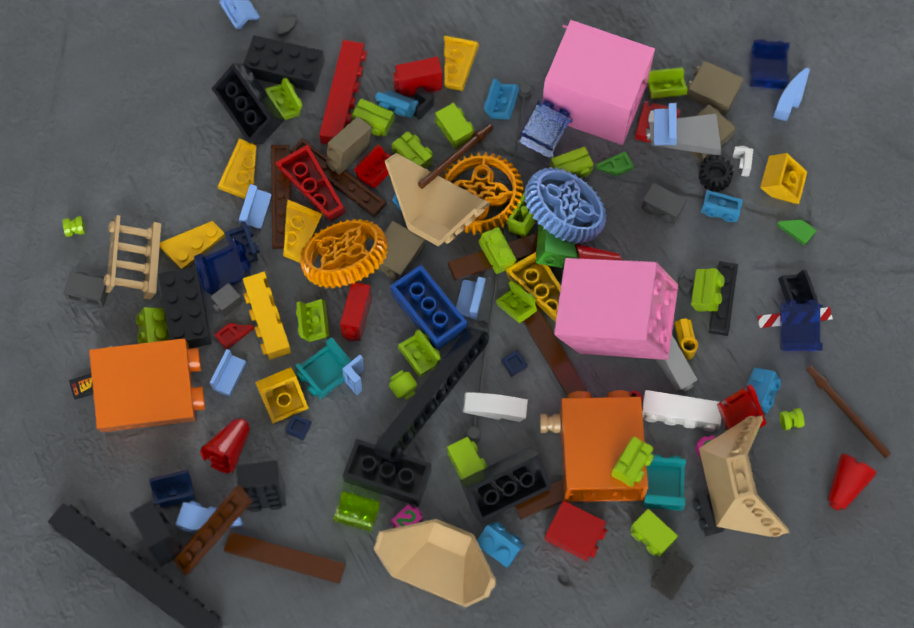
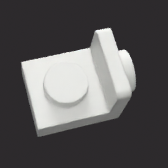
(745, 155)

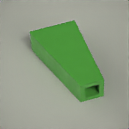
(553, 250)

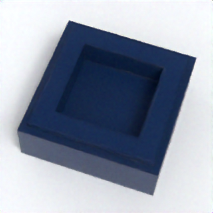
(514, 363)
(298, 427)

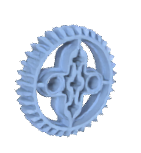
(565, 205)

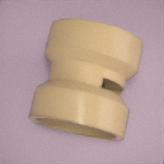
(550, 423)

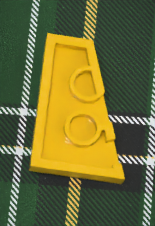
(458, 61)
(239, 170)
(299, 227)
(196, 241)

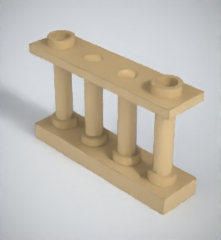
(150, 251)

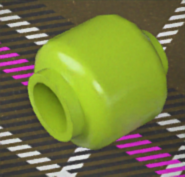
(403, 385)

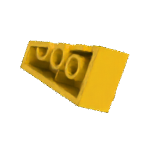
(539, 282)
(266, 316)

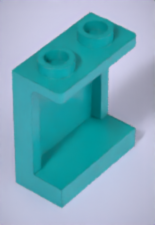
(324, 369)
(665, 483)

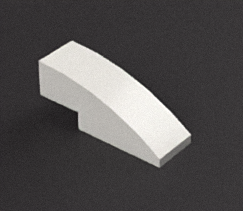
(495, 406)

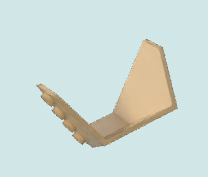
(435, 210)
(732, 482)
(437, 560)

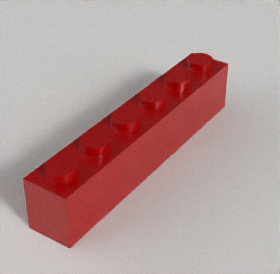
(343, 89)

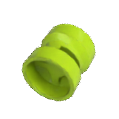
(76, 225)
(791, 419)

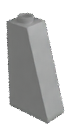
(694, 134)
(677, 368)

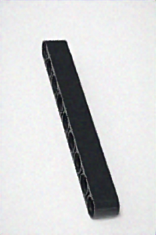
(431, 394)

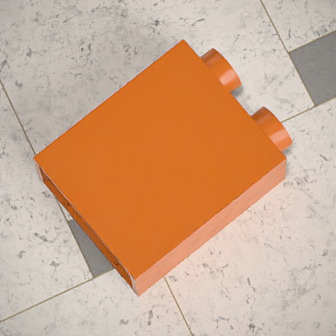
(145, 385)
(593, 440)

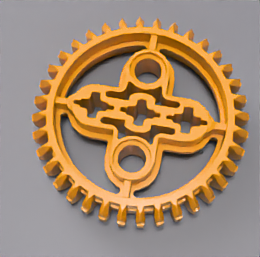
(488, 189)
(343, 253)

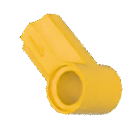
(686, 337)

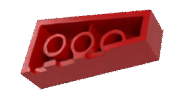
(308, 177)

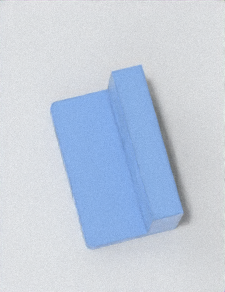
(239, 11)
(665, 126)
(255, 207)
(470, 298)
(227, 373)
(351, 374)

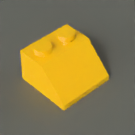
(784, 178)
(281, 395)

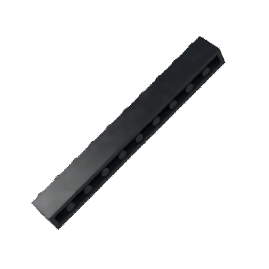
(131, 570)

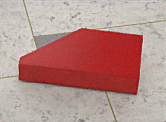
(232, 334)

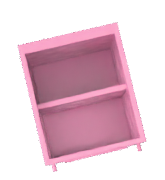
(598, 80)
(616, 308)

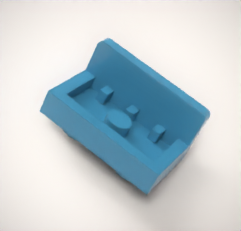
(501, 100)
(397, 103)
(721, 206)
(766, 385)
(500, 543)

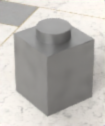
(225, 300)

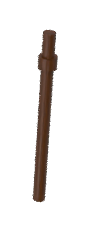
(477, 137)
(822, 382)

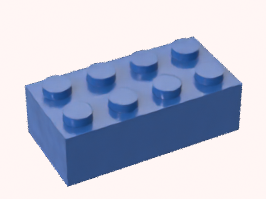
(428, 307)

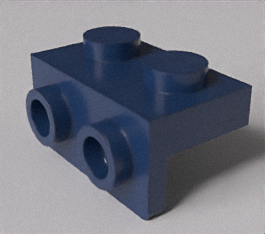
(244, 234)
(172, 488)

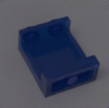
(769, 64)
(544, 128)
(223, 267)
(800, 326)

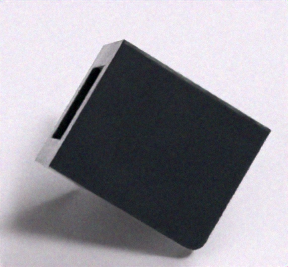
(425, 101)

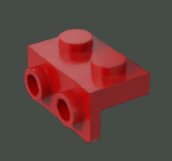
(372, 168)

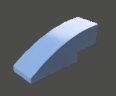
(791, 96)

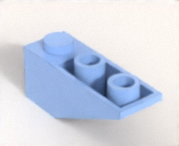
(194, 516)

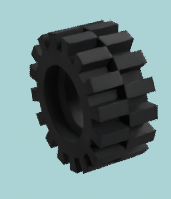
(712, 182)

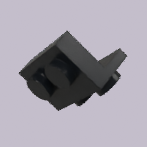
(797, 287)
(703, 506)

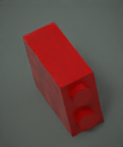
(422, 73)
(356, 311)
(576, 531)

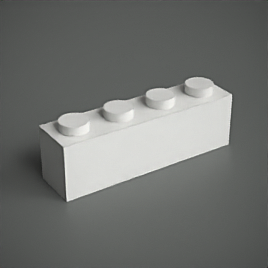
(681, 410)

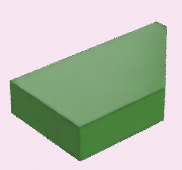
(615, 165)
(798, 230)

